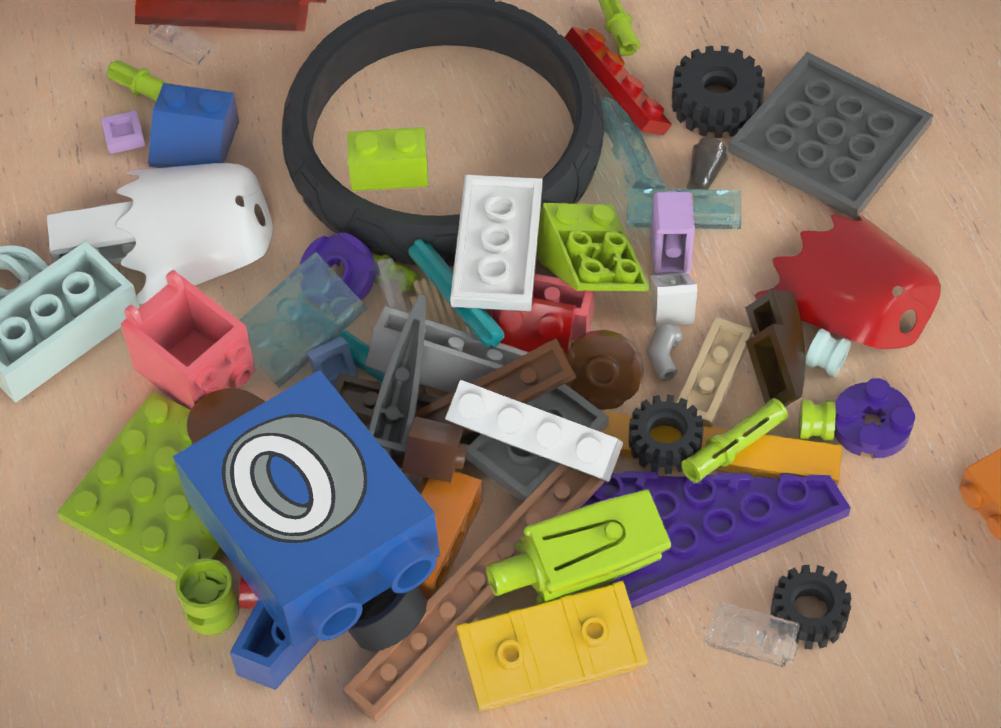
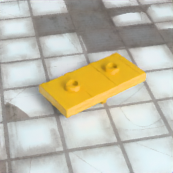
(551, 646)

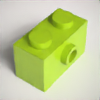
(387, 159)

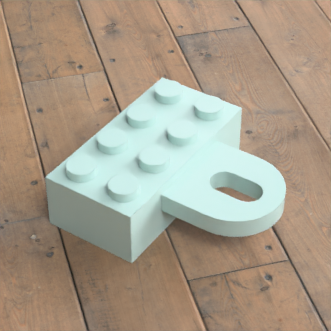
(56, 313)

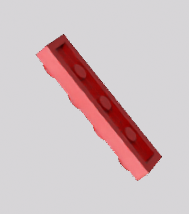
(616, 79)

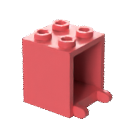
(187, 343)

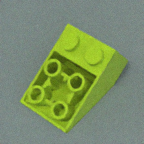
(588, 248)

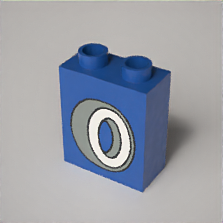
(310, 509)

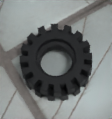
(665, 414)
(819, 586)

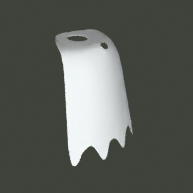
(192, 224)

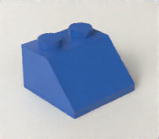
(191, 126)

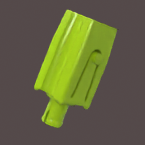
(583, 548)

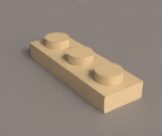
(715, 368)

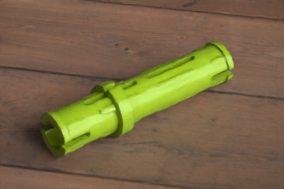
(703, 462)

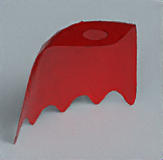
(848, 280)

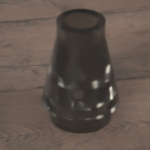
(706, 163)

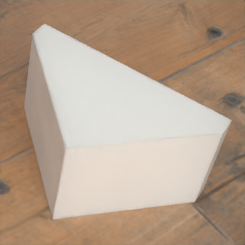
(673, 298)

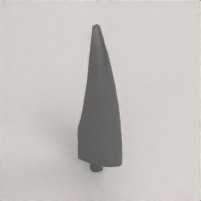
(400, 386)

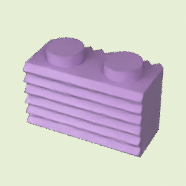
(672, 232)

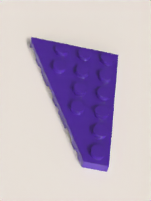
(721, 521)

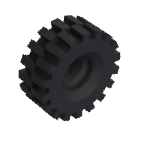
(713, 110)

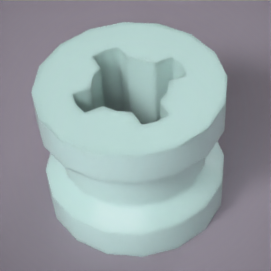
(827, 353)

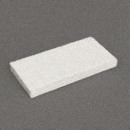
(497, 243)

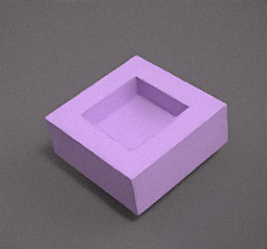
(123, 132)

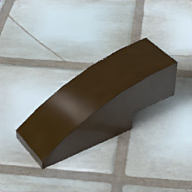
(777, 346)

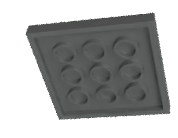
(830, 134)

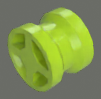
(817, 420)

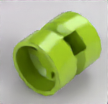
(207, 596)

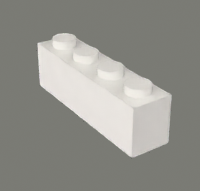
(92, 225)
(534, 430)

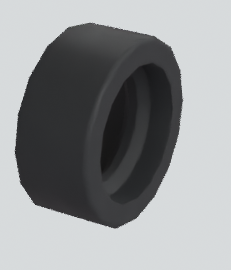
(388, 619)

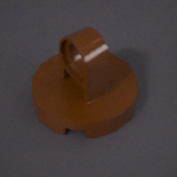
(606, 368)

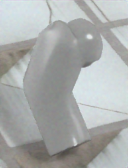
(659, 347)

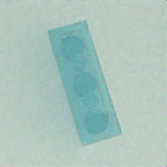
(630, 147)
(710, 207)

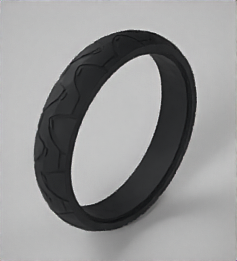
(420, 24)

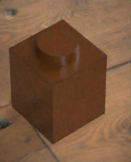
(434, 450)

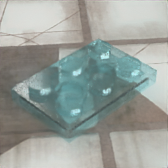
(298, 317)

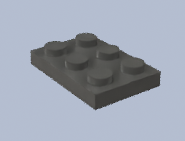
(520, 470)

